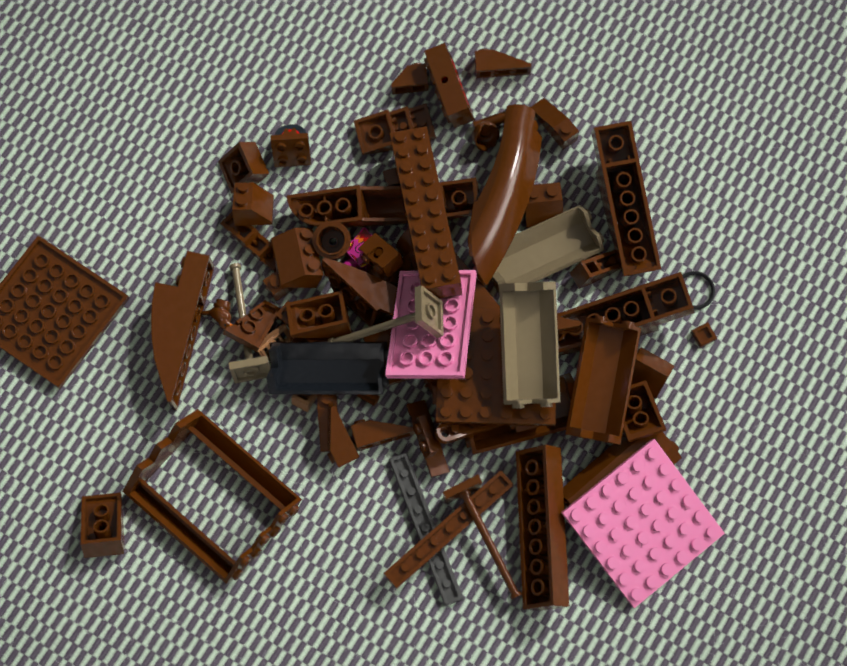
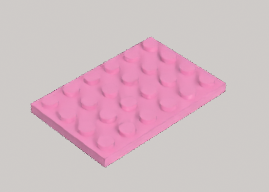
(418, 353)

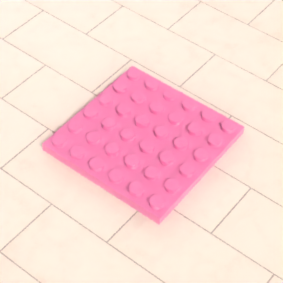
(643, 523)

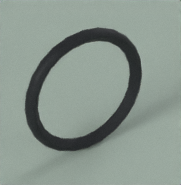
(711, 284)

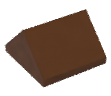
(652, 369)

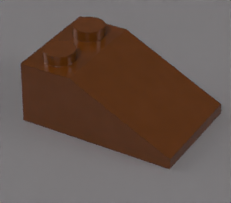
(319, 316)
(642, 414)
(102, 525)

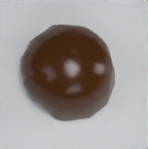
(485, 135)

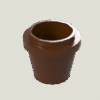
(328, 231)

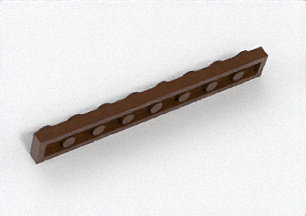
(447, 530)

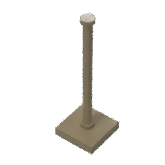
(427, 314)
(250, 368)

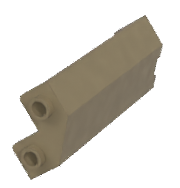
(549, 248)
(529, 343)

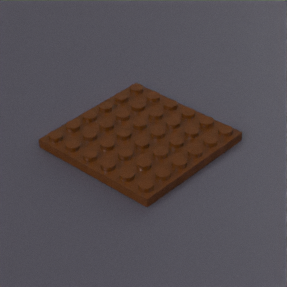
(54, 311)
(480, 395)

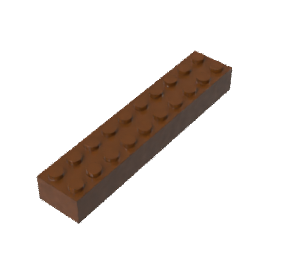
(425, 212)

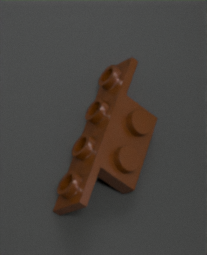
(428, 444)

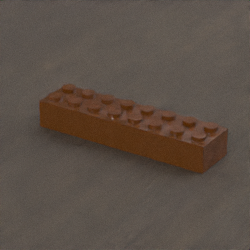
(542, 528)

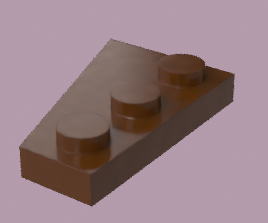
(254, 326)

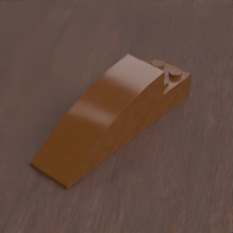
(625, 198)
(644, 305)
(176, 322)

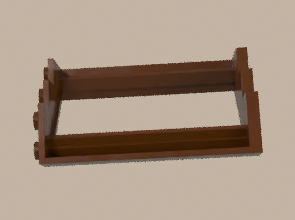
(178, 525)

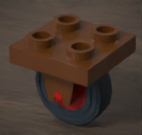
(291, 146)

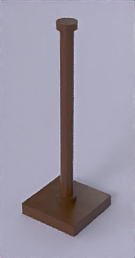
(463, 491)

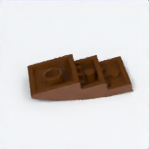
(375, 129)

